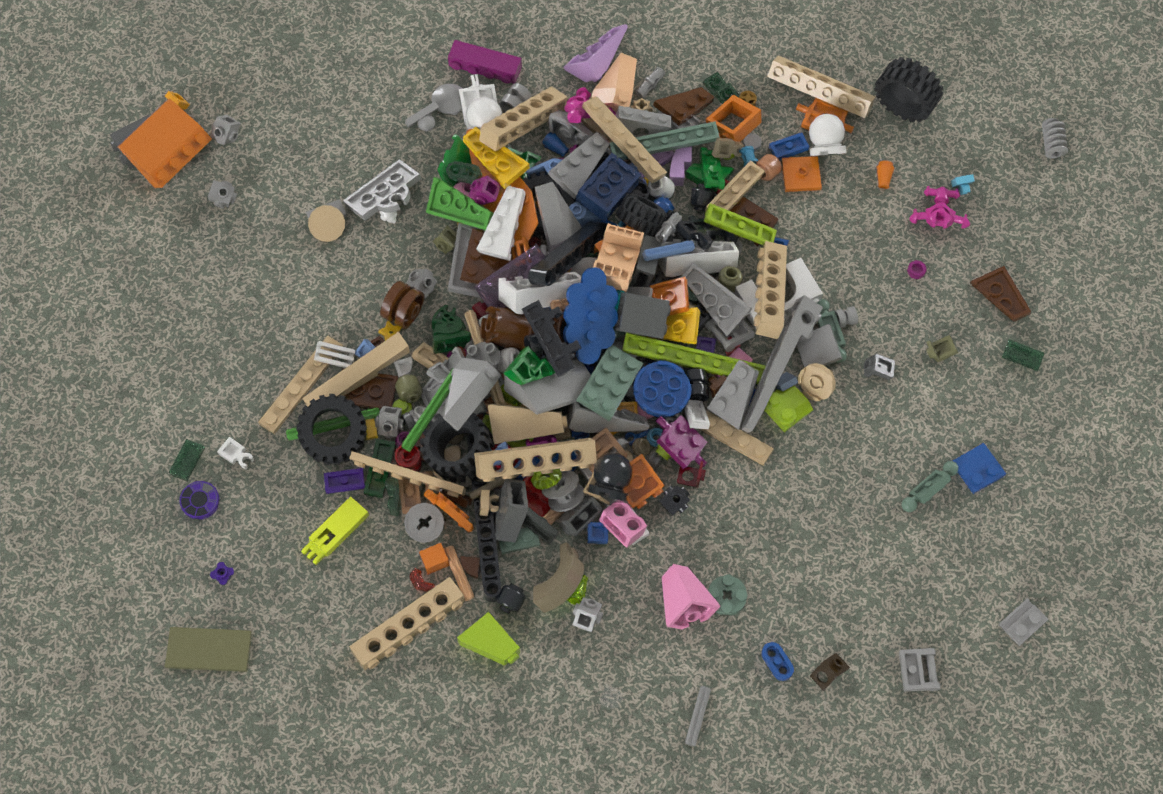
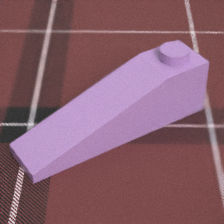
(596, 61)

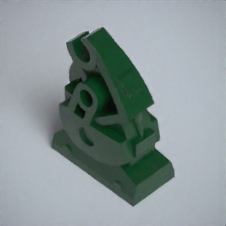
(448, 331)

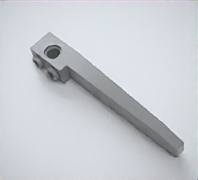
(793, 331)

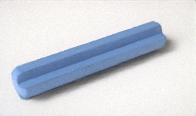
(668, 250)

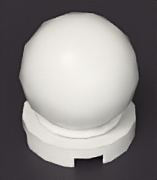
(481, 111)
(827, 134)

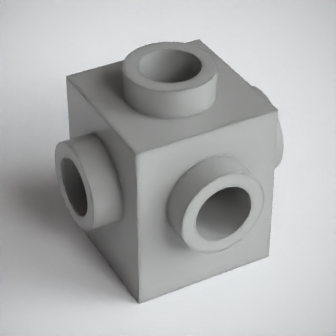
(225, 129)
(222, 187)
(422, 280)
(389, 421)
(587, 614)

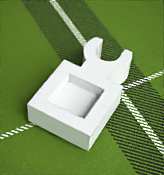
(233, 452)

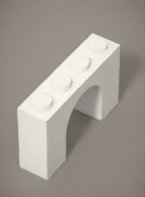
(798, 278)

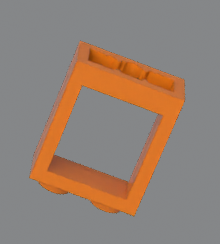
(742, 109)

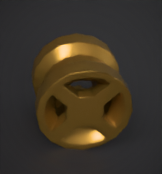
(749, 97)

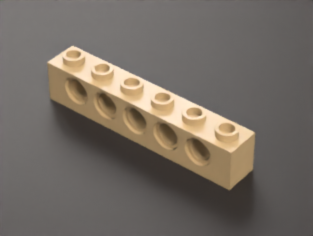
(821, 86)
(522, 118)
(770, 290)
(485, 460)
(378, 636)

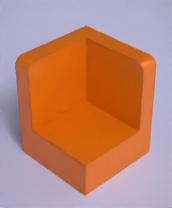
(434, 558)

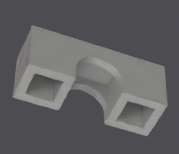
(636, 118)

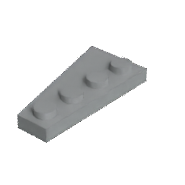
(578, 165)
(718, 301)

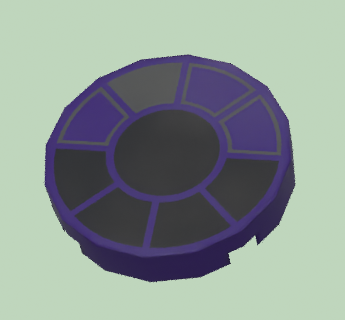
(199, 500)

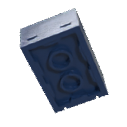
(608, 187)

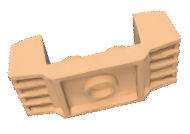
(619, 255)

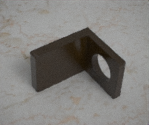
(833, 667)

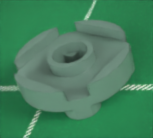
(738, 595)

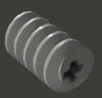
(1054, 138)

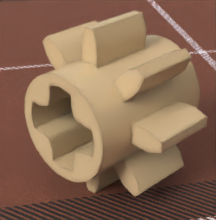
(642, 104)

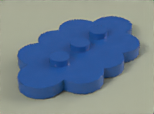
(590, 315)

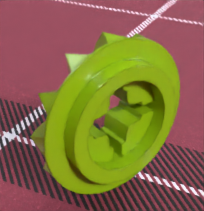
(541, 481)

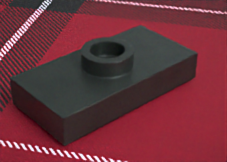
(540, 526)

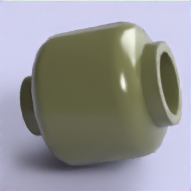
(730, 278)
(408, 388)

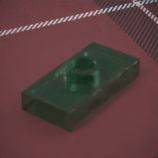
(1023, 355)
(186, 460)

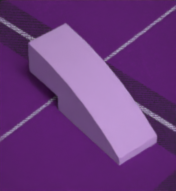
(681, 161)

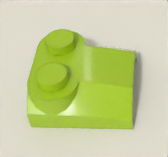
(788, 407)

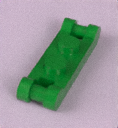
(711, 169)

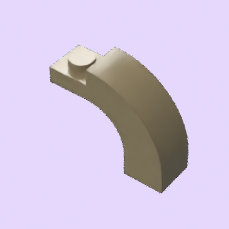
(563, 583)

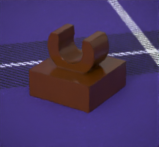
(716, 384)

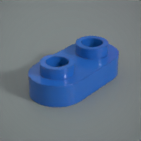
(779, 661)

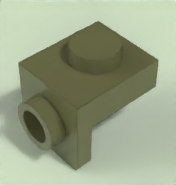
(445, 240)
(941, 348)

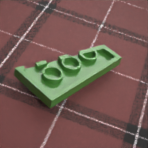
(454, 205)

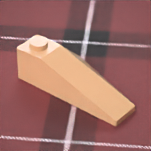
(617, 84)

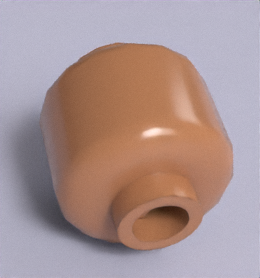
(770, 165)

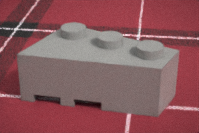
(735, 395)

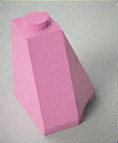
(685, 598)

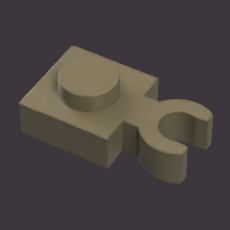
(725, 147)

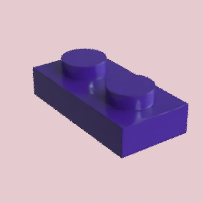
(344, 480)

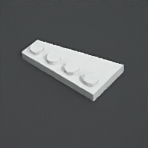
(501, 229)

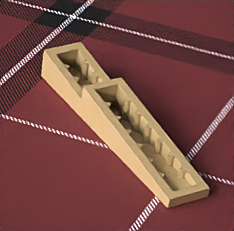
(362, 369)

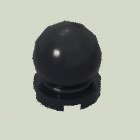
(612, 475)

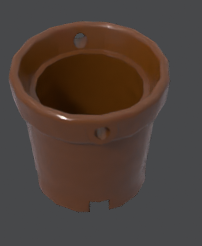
(505, 328)

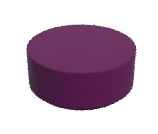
(916, 269)

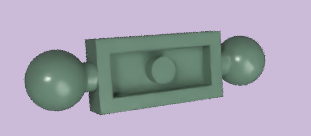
(830, 318)
(929, 486)

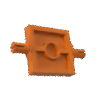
(821, 107)
(450, 508)

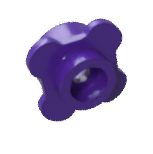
(222, 579)

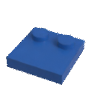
(979, 468)

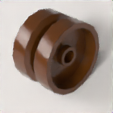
(402, 304)

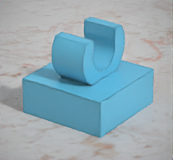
(963, 183)

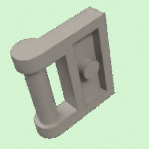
(739, 335)
(912, 670)

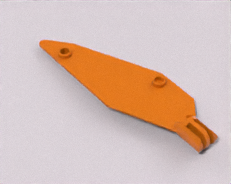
(527, 219)

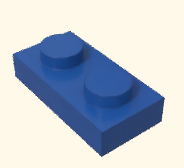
(789, 146)

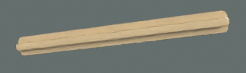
(474, 329)

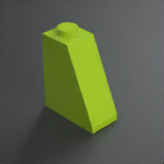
(490, 641)

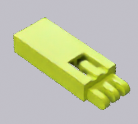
(340, 524)

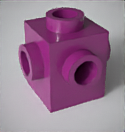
(484, 190)

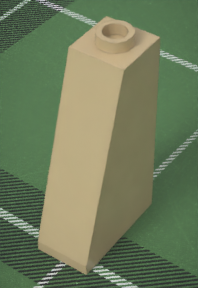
(520, 423)

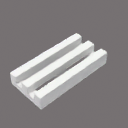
(350, 358)

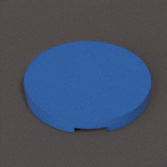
(662, 389)

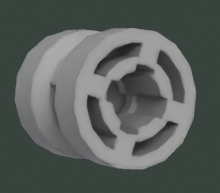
(847, 316)

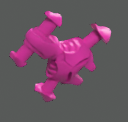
(575, 104)
(940, 213)

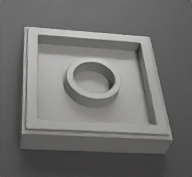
(820, 347)

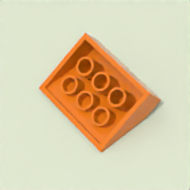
(164, 143)

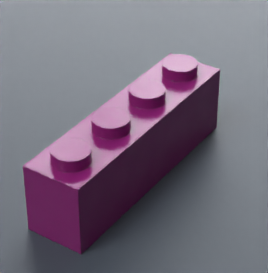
(484, 62)

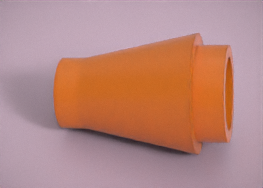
(884, 172)

